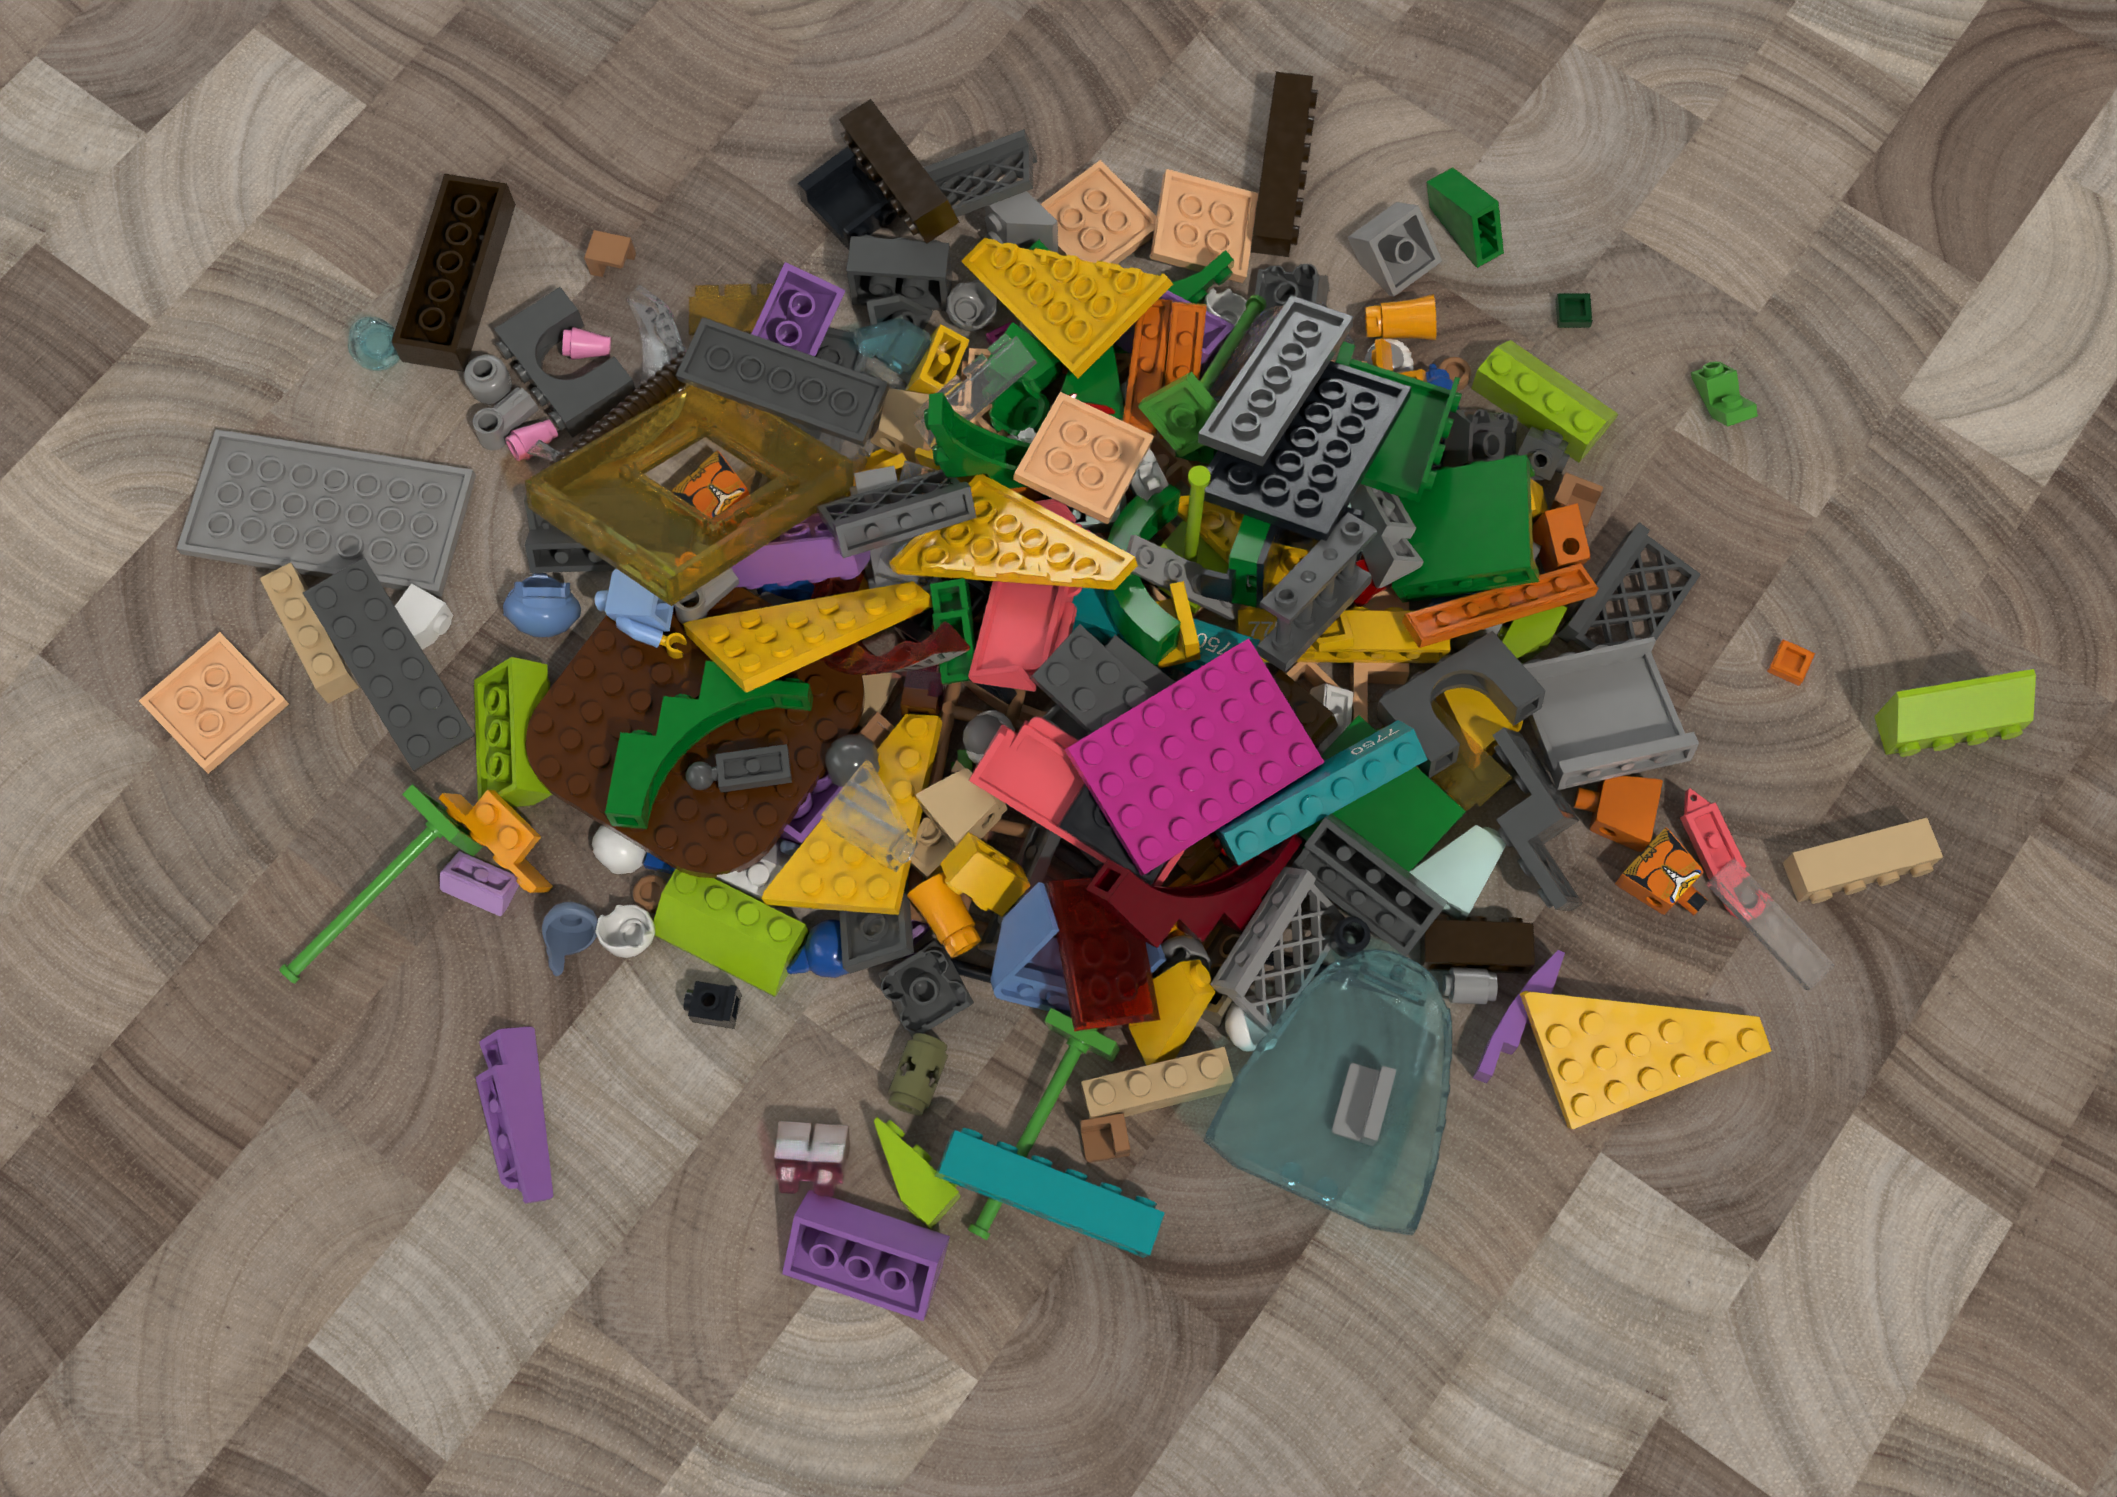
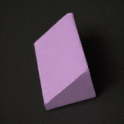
(478, 883)

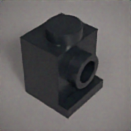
(721, 1013)

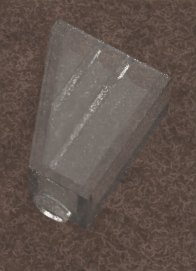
(870, 819)

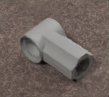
(504, 416)
(706, 597)

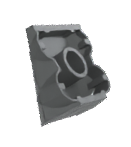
(1304, 282)
(1479, 437)
(925, 988)

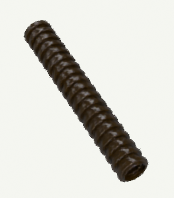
(650, 393)

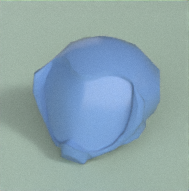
(541, 606)

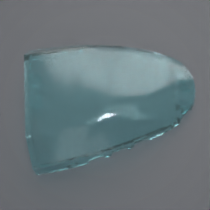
(1288, 1092)

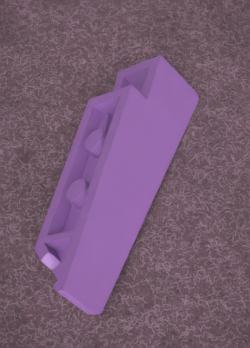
(515, 1112)

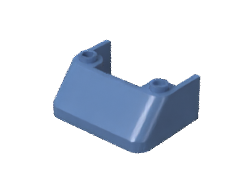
(1028, 957)

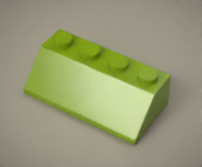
(1542, 398)
(503, 709)
(1957, 713)
(729, 930)

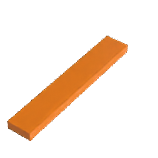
(1499, 605)

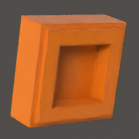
(1791, 662)

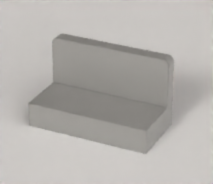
(1363, 1103)

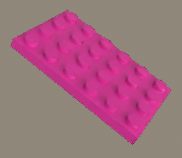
(1194, 756)

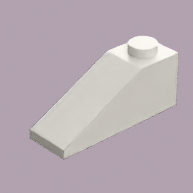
(424, 615)

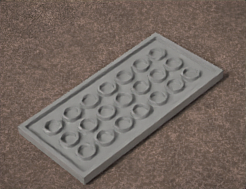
(326, 509)

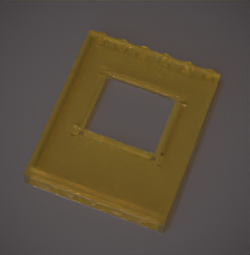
(655, 535)

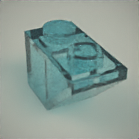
(895, 342)

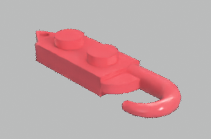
(1709, 835)

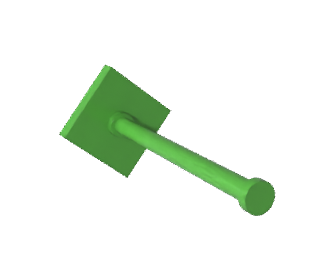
(1186, 404)
(438, 825)
(1078, 1043)

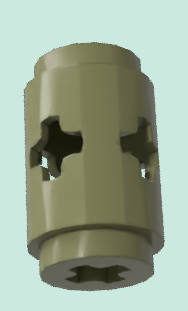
(923, 1056)

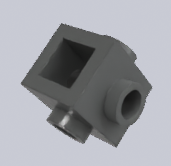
(1545, 452)

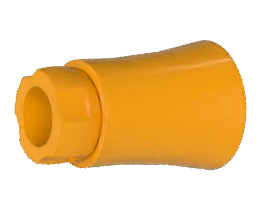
(1403, 319)
(945, 915)

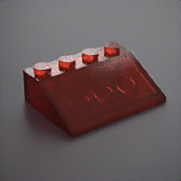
(1101, 962)

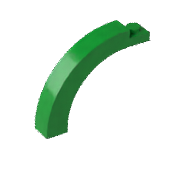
(1131, 607)

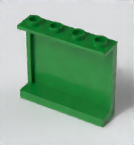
(1413, 443)
(1472, 531)
(1398, 817)

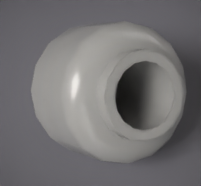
(487, 379)

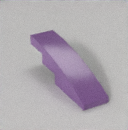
(1511, 1026)

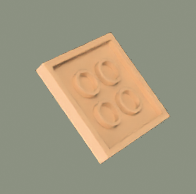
(1100, 217)
(1201, 221)
(1083, 458)
(214, 702)

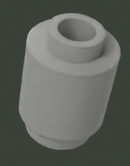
(1470, 985)

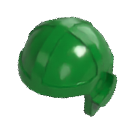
(1020, 407)

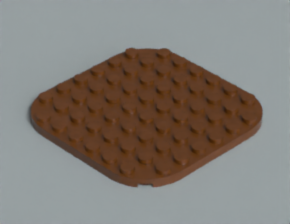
(621, 688)

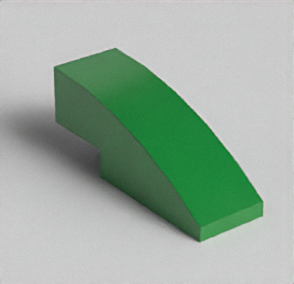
(953, 605)

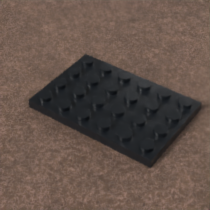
(1318, 456)

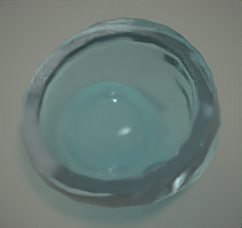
(371, 343)

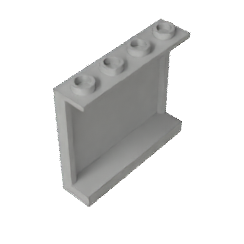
(1606, 714)

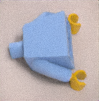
(639, 613)

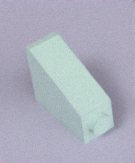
(1462, 869)

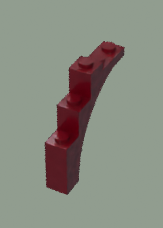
(1196, 908)

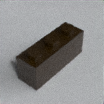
(1478, 944)

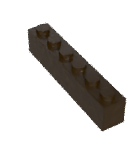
(1282, 164)
(898, 172)

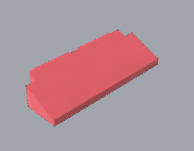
(1023, 626)
(1038, 778)

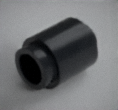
(1357, 929)

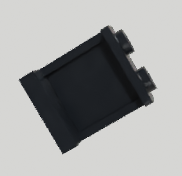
(845, 198)

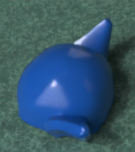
(821, 952)

